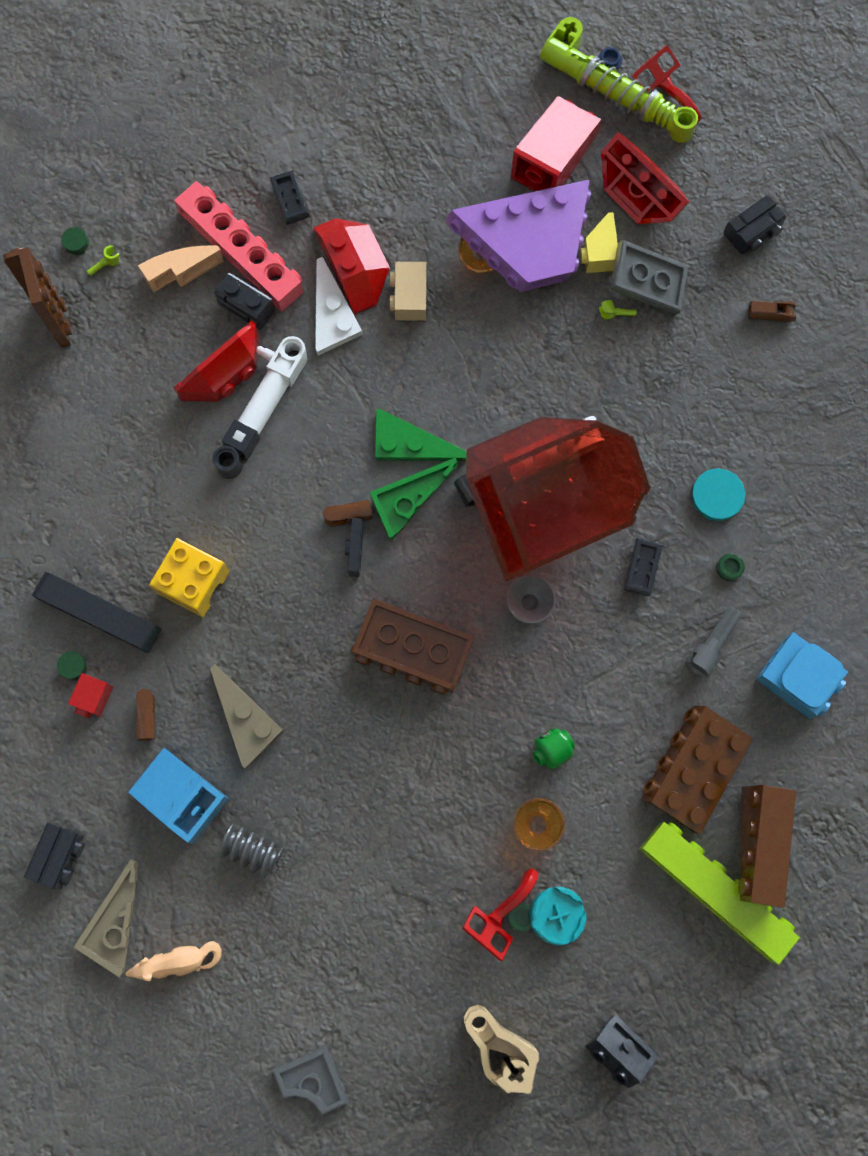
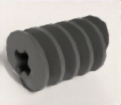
(250, 852)

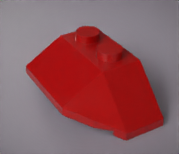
(639, 183)
(355, 261)
(222, 369)

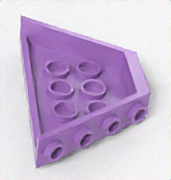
(529, 235)

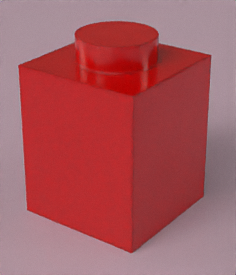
(90, 696)

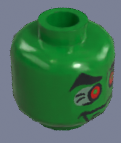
(553, 748)

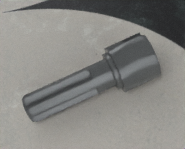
(706, 656)

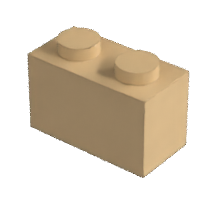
(410, 291)

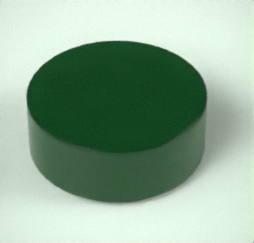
(75, 240)
(730, 567)
(71, 665)
(519, 918)

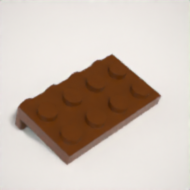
(41, 292)
(412, 647)
(696, 768)

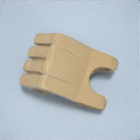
(497, 1038)

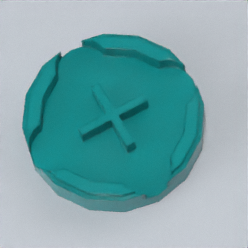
(718, 494)
(557, 916)

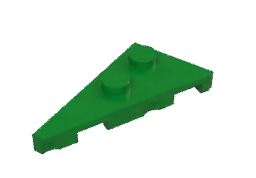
(405, 442)
(404, 498)

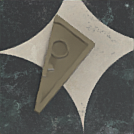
(249, 724)
(109, 930)

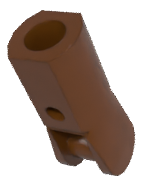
(768, 310)
(343, 514)
(145, 715)

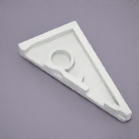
(333, 315)

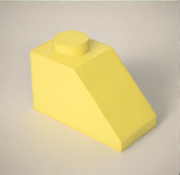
(600, 247)

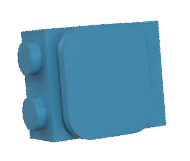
(803, 675)

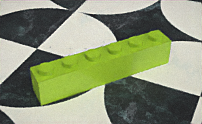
(718, 892)

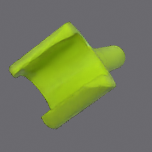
(107, 260)
(609, 311)

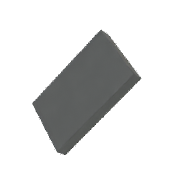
(649, 277)

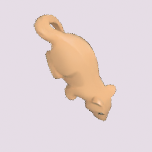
(177, 962)

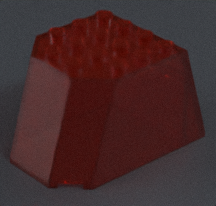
(554, 489)

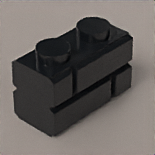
(755, 225)
(244, 300)
(54, 856)

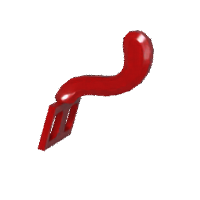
(663, 79)
(494, 921)

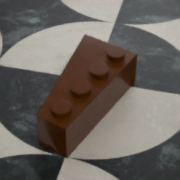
(765, 843)

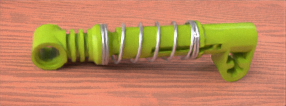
(591, 73)

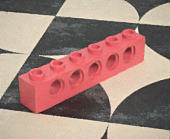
(198, 199)

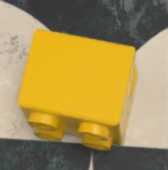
(189, 577)

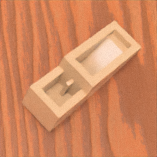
(180, 265)

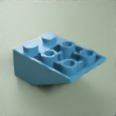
(178, 796)

